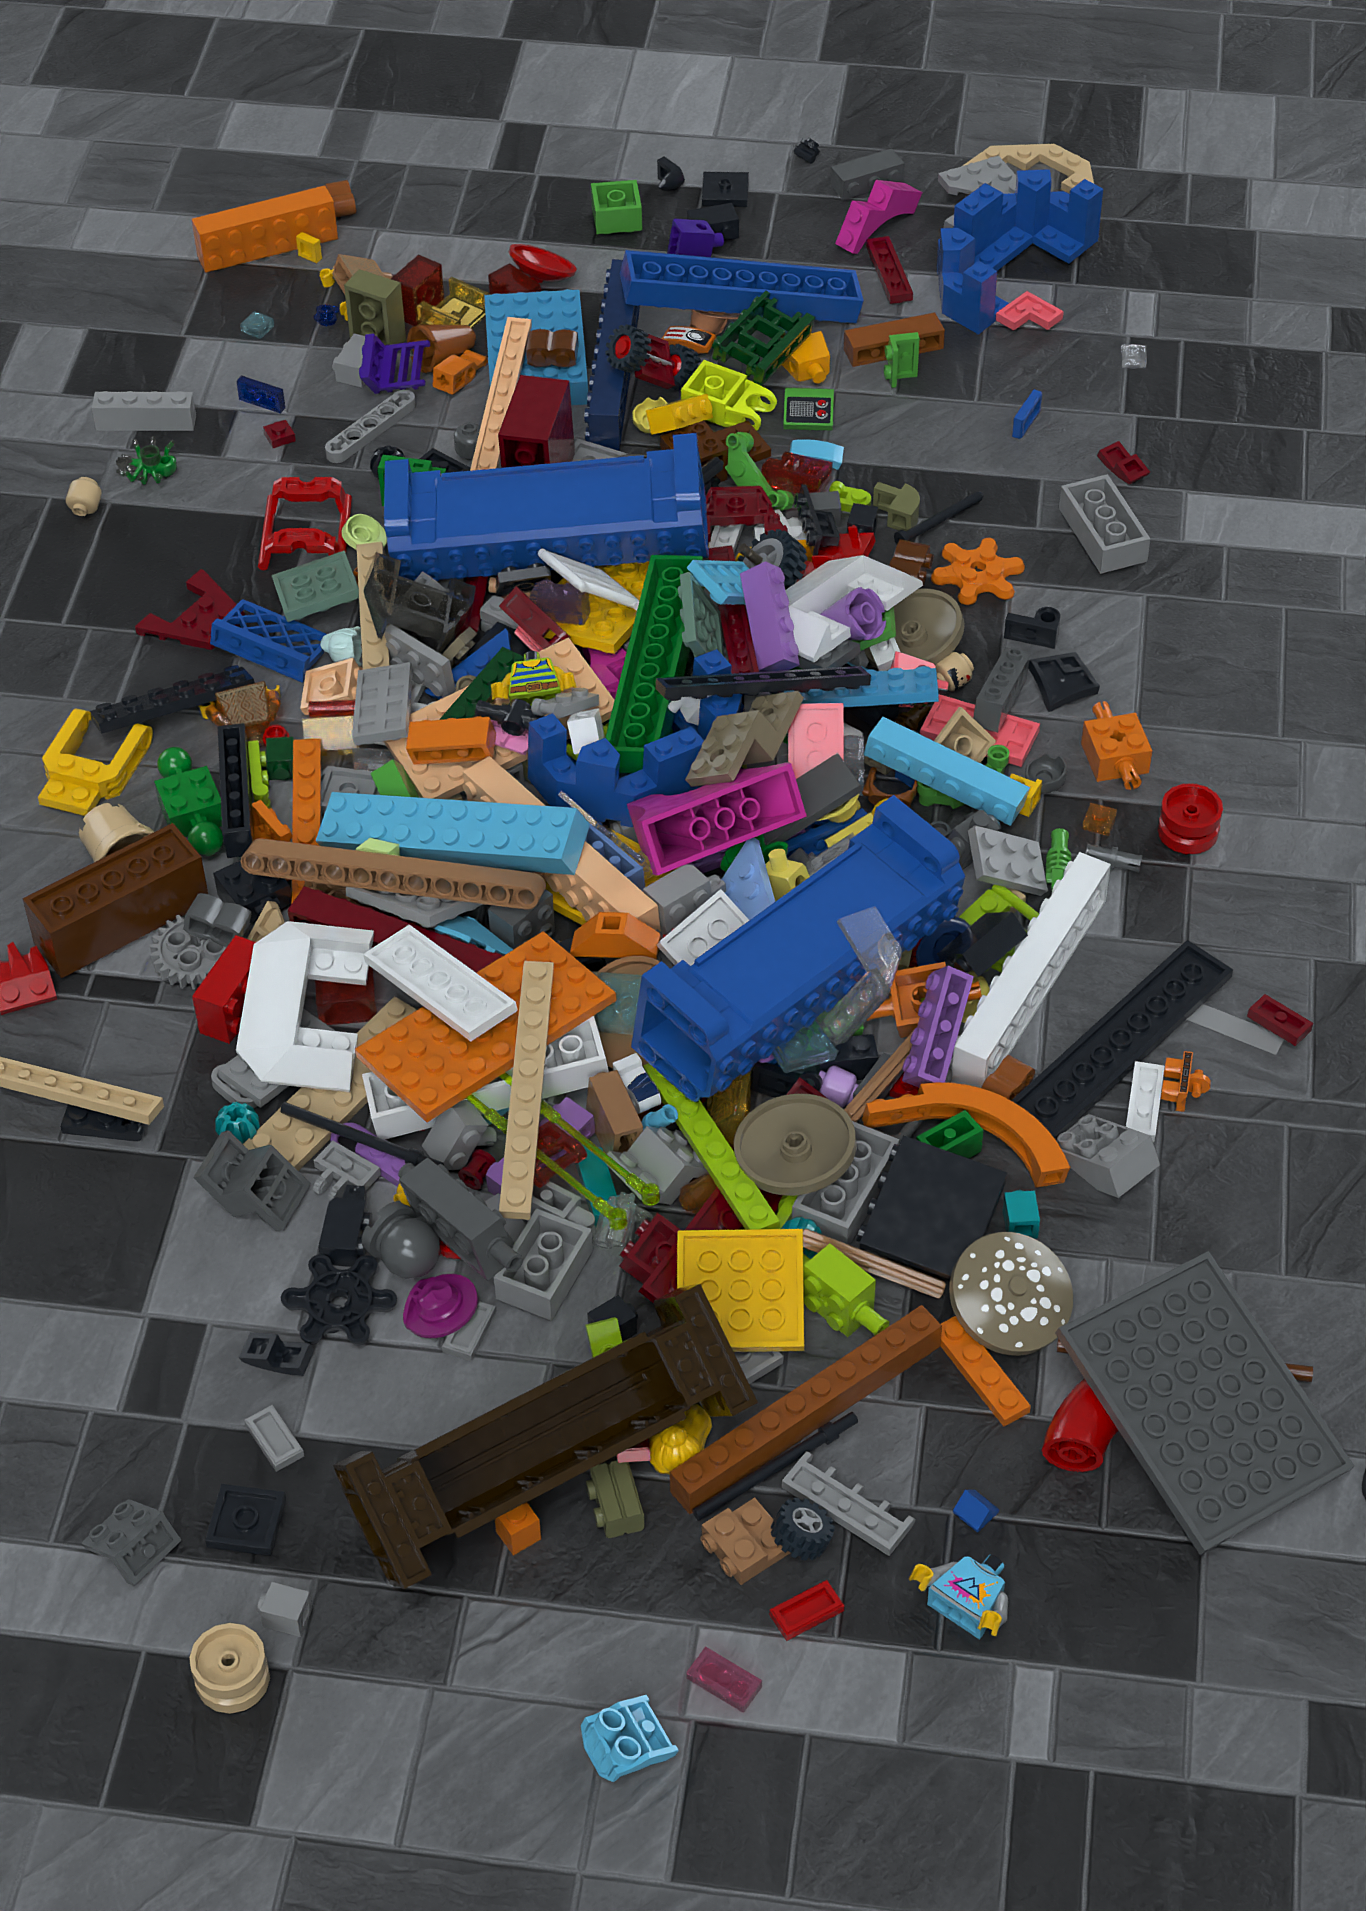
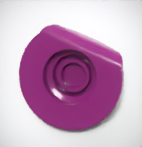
(440, 1305)

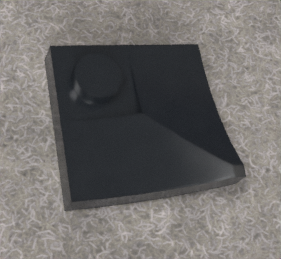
(1062, 679)

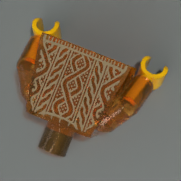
(245, 704)

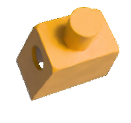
(810, 360)

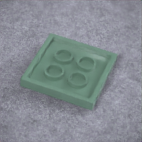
(316, 586)
(699, 617)

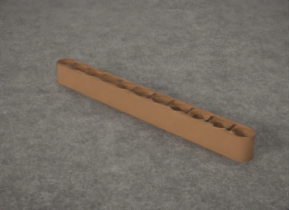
(393, 873)

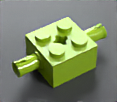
(841, 1292)

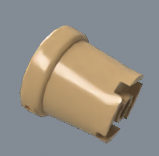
(110, 830)

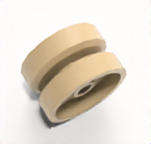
(229, 1668)

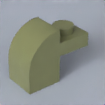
(899, 503)

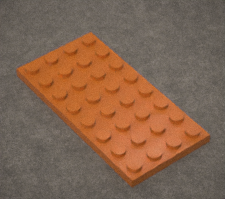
(439, 1067)

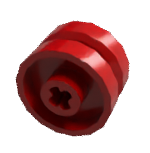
(1190, 818)

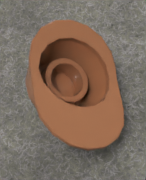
(711, 321)

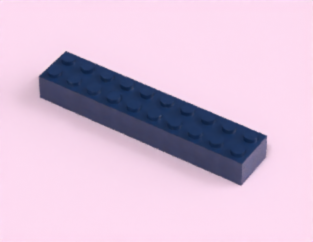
(609, 384)

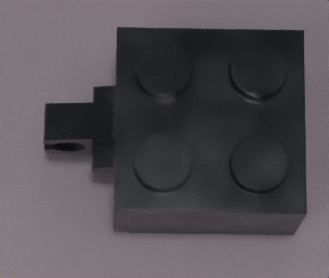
(251, 890)

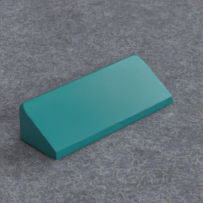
(596, 1178)

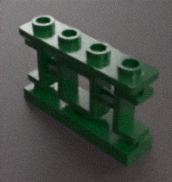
(775, 351)

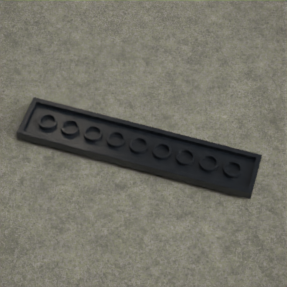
(1122, 1037)

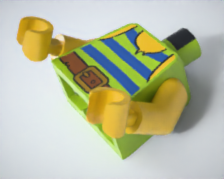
(533, 679)

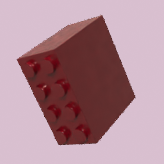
(537, 424)

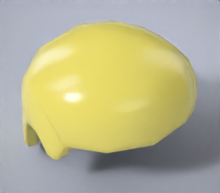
(639, 413)

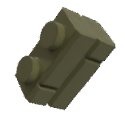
(616, 1498)

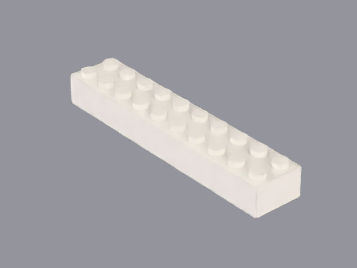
(1030, 971)

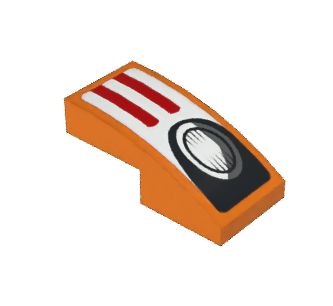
(690, 337)

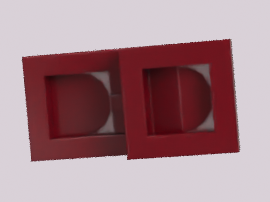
(1122, 464)

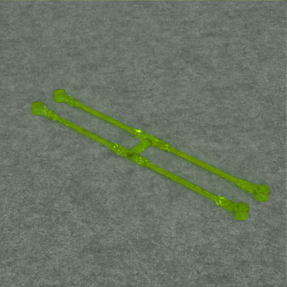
(598, 1203)

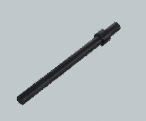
(410, 1155)
(826, 1434)

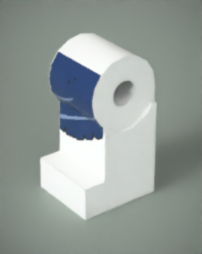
(637, 1083)

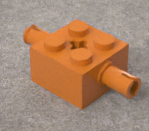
(1116, 746)
(906, 997)

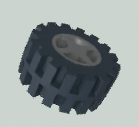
(802, 1529)

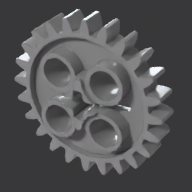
(182, 955)

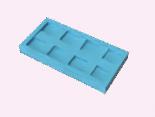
(720, 579)

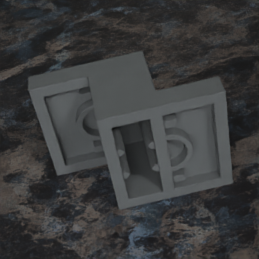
(252, 1180)

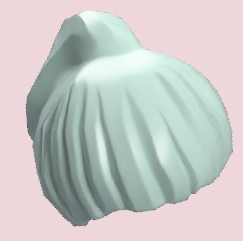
(343, 644)

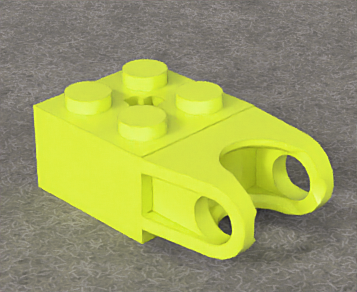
(730, 394)

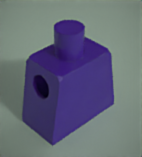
(693, 238)

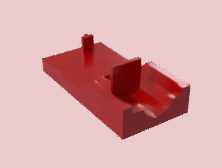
(849, 545)

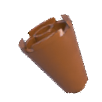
(444, 342)

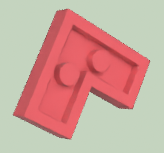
(1027, 308)

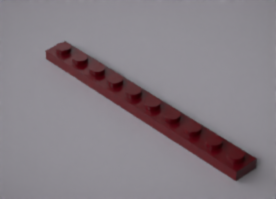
(735, 625)

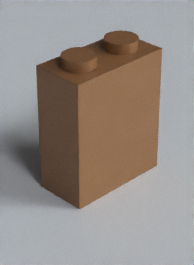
(613, 1111)

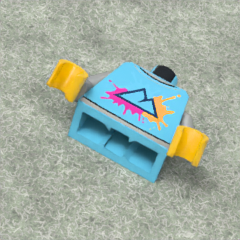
(967, 1593)

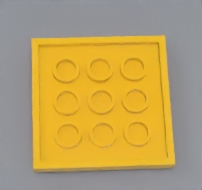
(750, 1284)

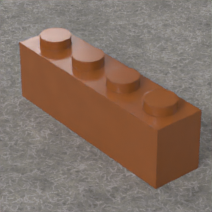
(868, 343)

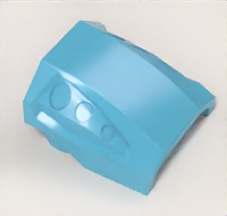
(625, 1738)

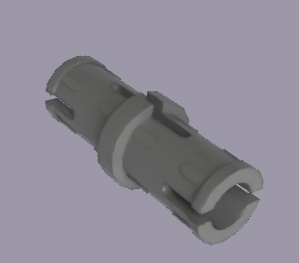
(1115, 858)

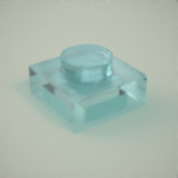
(257, 324)

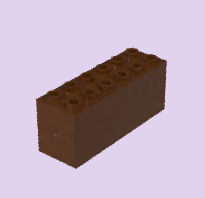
(115, 900)

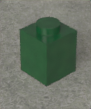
(279, 758)

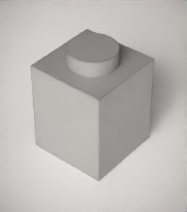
(285, 1609)

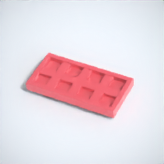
(1015, 733)

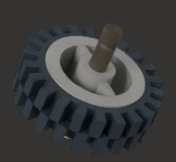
(777, 549)

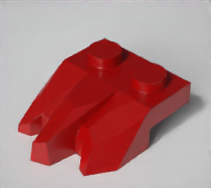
(24, 980)

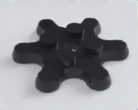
(333, 1283)

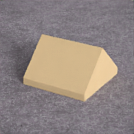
(965, 736)

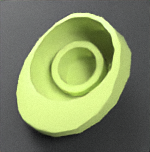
(363, 530)

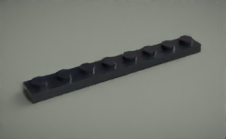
(771, 681)

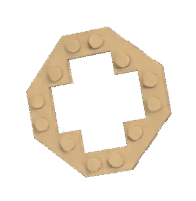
(1050, 154)

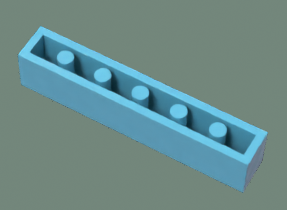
(946, 770)

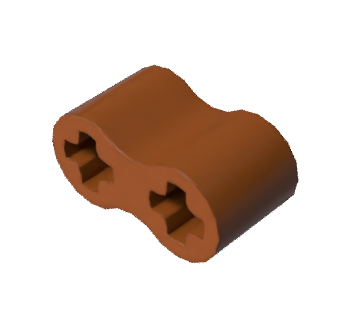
(342, 197)
(1009, 1078)

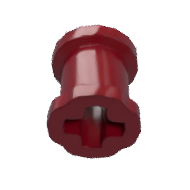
(477, 1169)

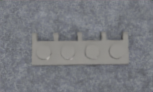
(847, 1505)

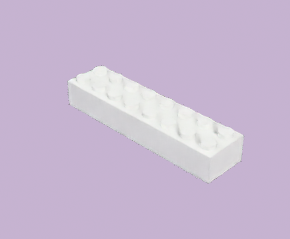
(567, 1068)

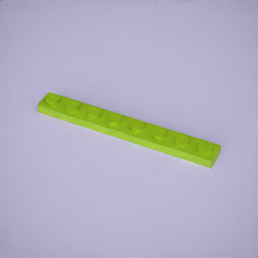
(716, 1156)

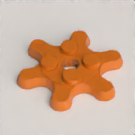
(971, 582)

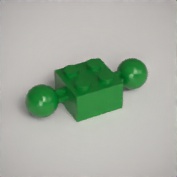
(190, 800)

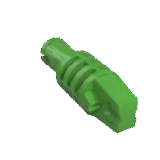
(1057, 856)

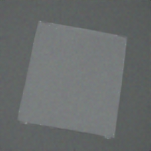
(602, 827)

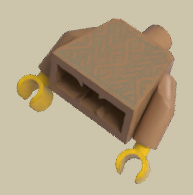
(344, 269)

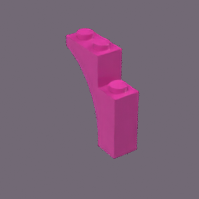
(884, 202)
(606, 667)

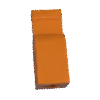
(457, 371)

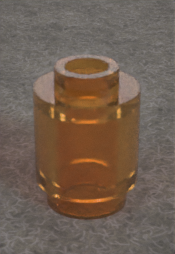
(696, 1193)

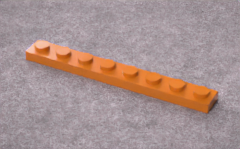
(306, 796)

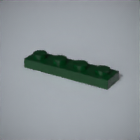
(480, 687)

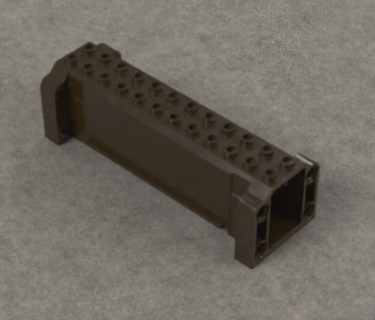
(545, 1435)

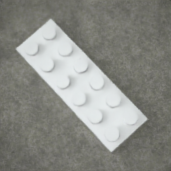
(440, 982)

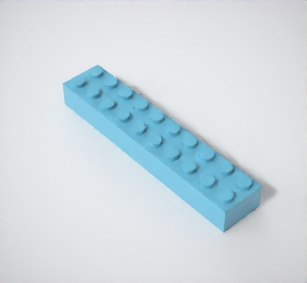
(460, 831)

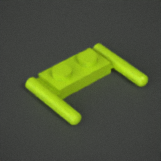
(997, 900)

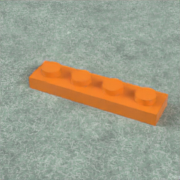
(983, 1373)

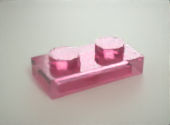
(724, 1679)

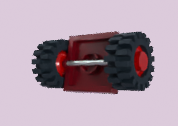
(651, 358)

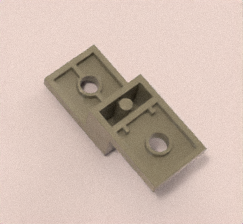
(744, 738)

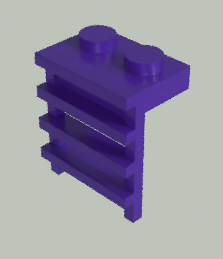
(380, 364)

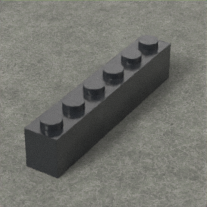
(235, 789)

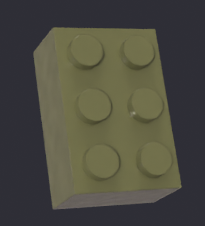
(375, 307)

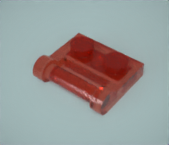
(552, 1141)

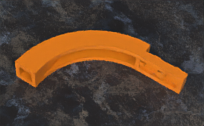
(991, 1111)

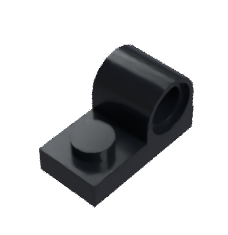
(1039, 631)

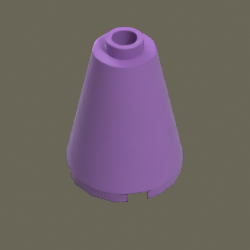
(861, 612)

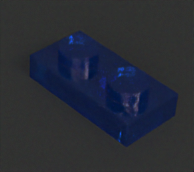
(261, 394)

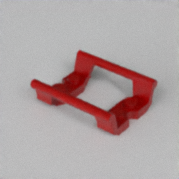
(310, 539)

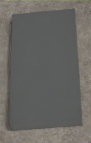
(821, 792)

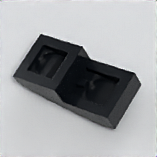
(273, 1354)

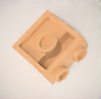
(330, 683)

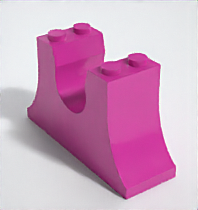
(715, 816)

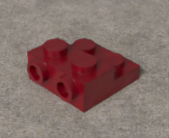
(653, 1244)

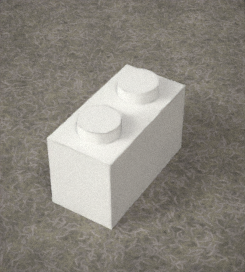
(585, 728)

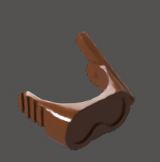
(876, 795)

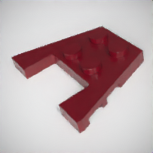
(741, 506)
(194, 624)

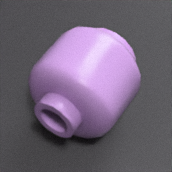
(838, 1085)

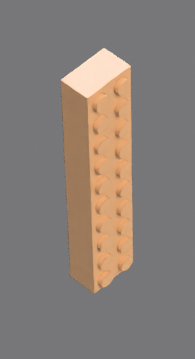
(596, 882)

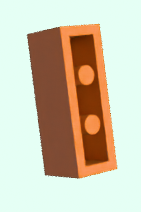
(451, 740)

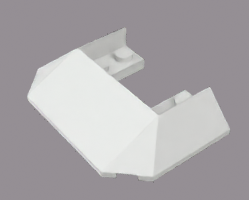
(828, 584)
(275, 998)

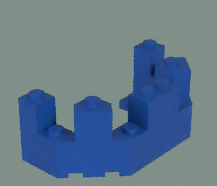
(997, 227)
(595, 775)

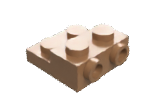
(742, 1541)

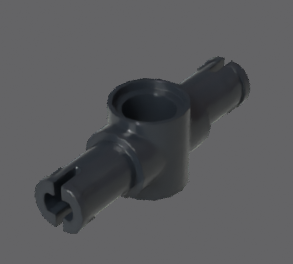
(512, 717)

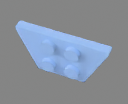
(749, 881)

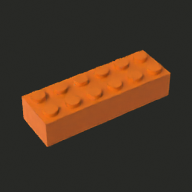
(263, 228)

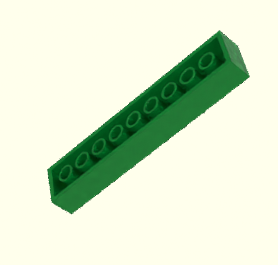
(653, 652)

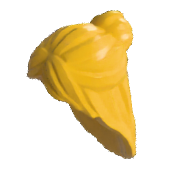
(680, 1441)

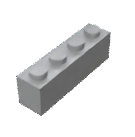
(144, 411)

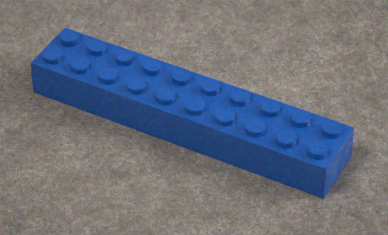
(733, 284)

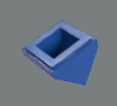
(975, 1509)

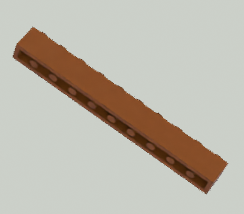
(805, 1409)

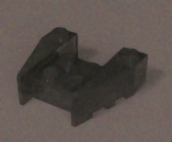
(415, 605)

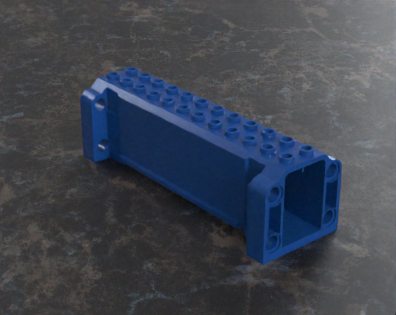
(577, 509)
(792, 959)

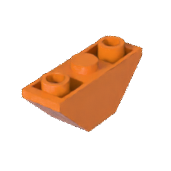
(615, 937)

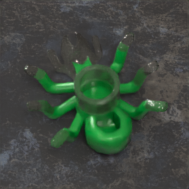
(149, 460)

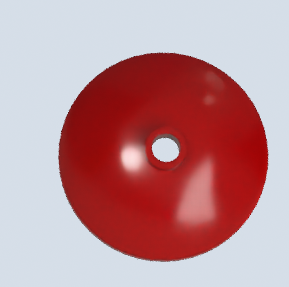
(541, 263)

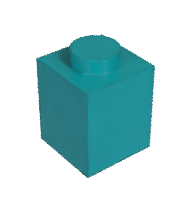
(1021, 1213)

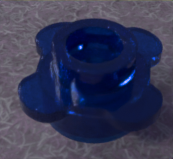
(326, 314)

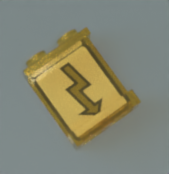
(461, 307)

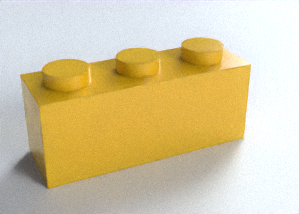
(679, 414)

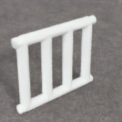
(589, 579)

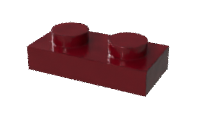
(1280, 1019)

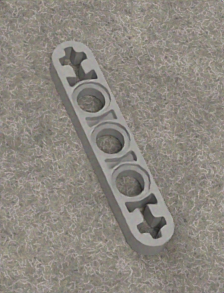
(341, 448)

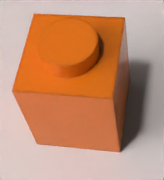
(518, 1528)

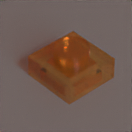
(1099, 819)

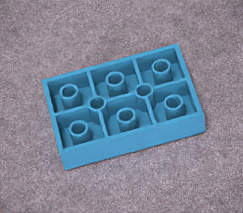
(547, 311)

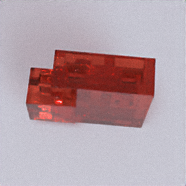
(797, 470)

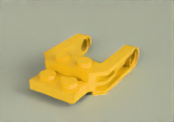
(79, 782)

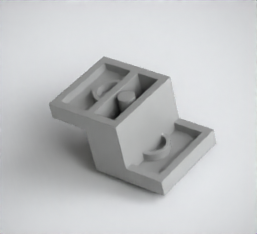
(661, 1159)

